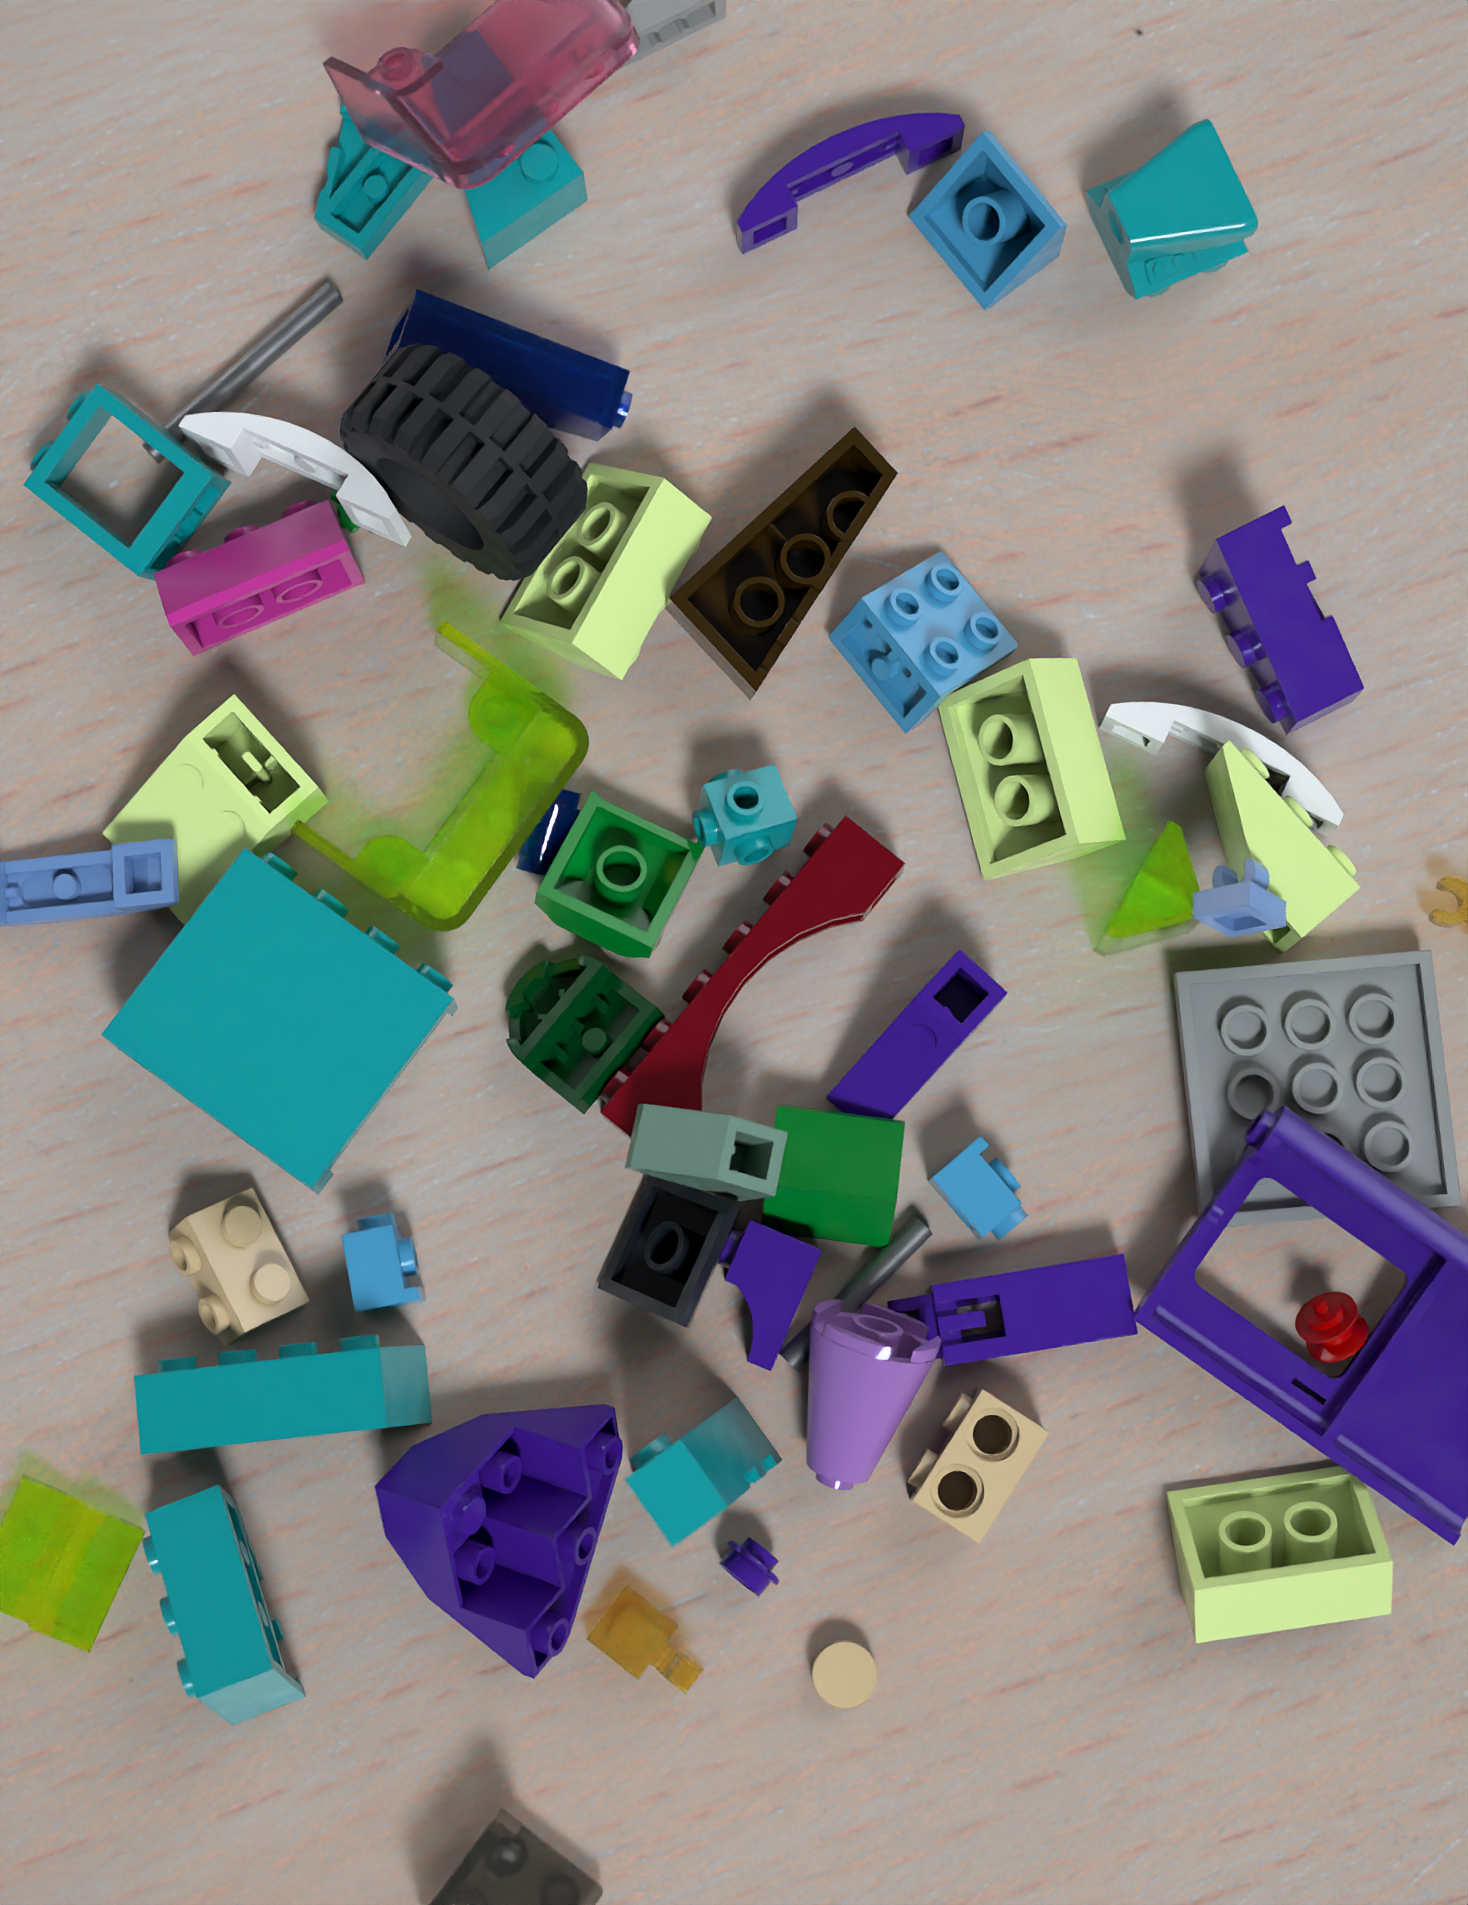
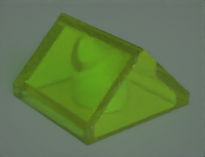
(1157, 899)

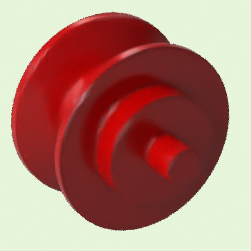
(1331, 1327)

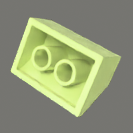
(609, 571)
(1030, 767)
(1279, 1553)

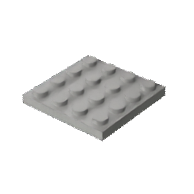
(1338, 1045)

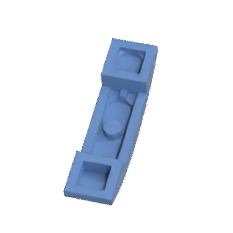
(89, 884)

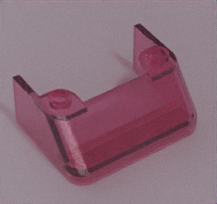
(488, 87)

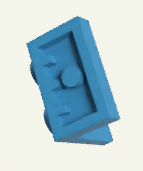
(921, 639)

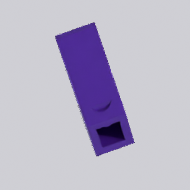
(919, 1040)

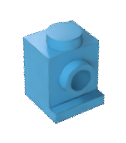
(980, 1192)
(381, 1265)

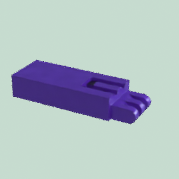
(1038, 1307)

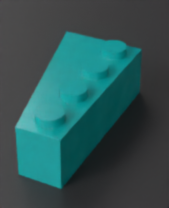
(282, 1396)

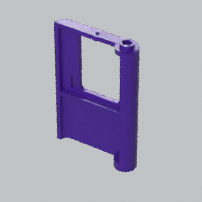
(1404, 1396)

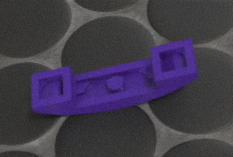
(913, 138)

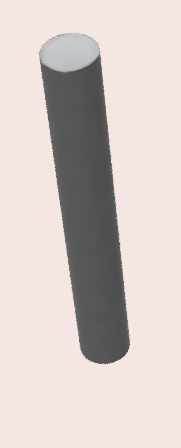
(865, 1283)

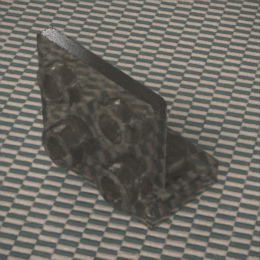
(516, 1868)

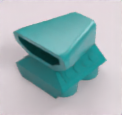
(1174, 214)

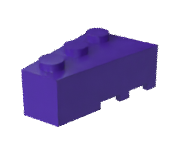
(1277, 623)

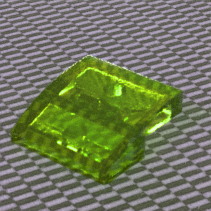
(62, 1561)

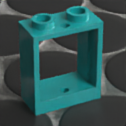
(174, 519)

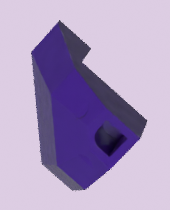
(506, 1522)

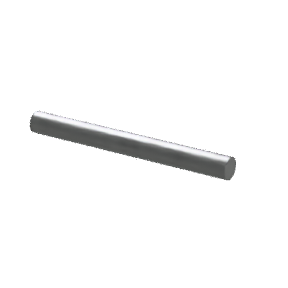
(255, 361)

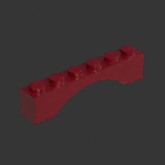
(833, 889)

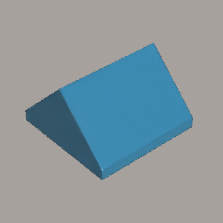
(990, 222)

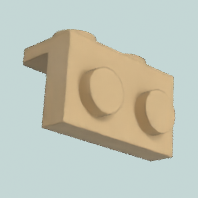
(236, 1267)

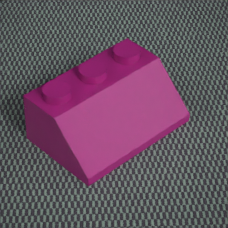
(257, 576)

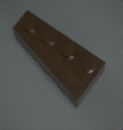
(771, 573)

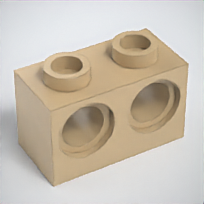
(991, 1473)

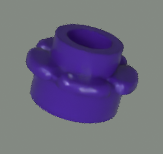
(750, 1565)

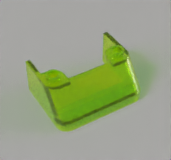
(534, 759)

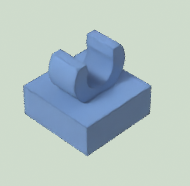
(1242, 906)

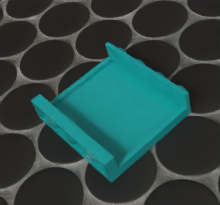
(281, 1016)

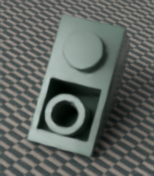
(707, 1151)

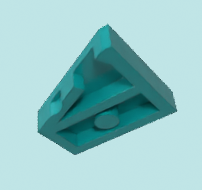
(364, 191)

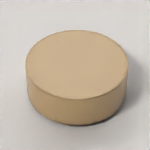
(844, 1674)

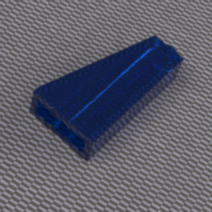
(550, 379)

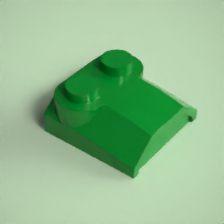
(617, 879)

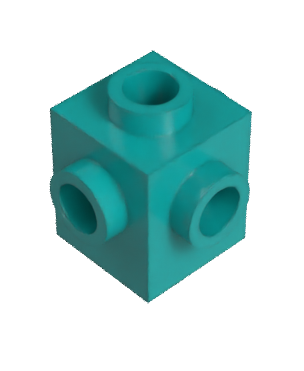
(744, 816)

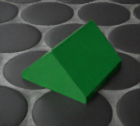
(836, 1176)

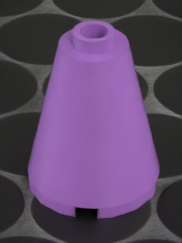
(860, 1386)

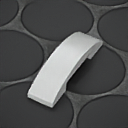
(244, 438)
(1150, 723)

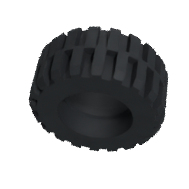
(465, 461)

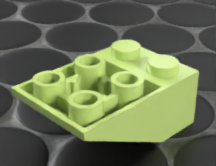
(216, 795)
(1276, 834)

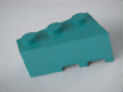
(525, 198)
(702, 1471)
(218, 1607)

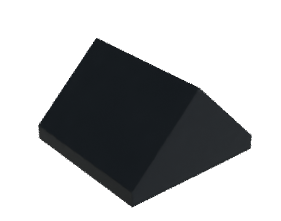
(670, 1249)

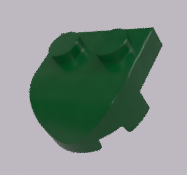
(577, 1026)

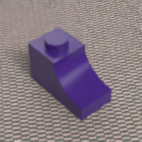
(772, 1277)

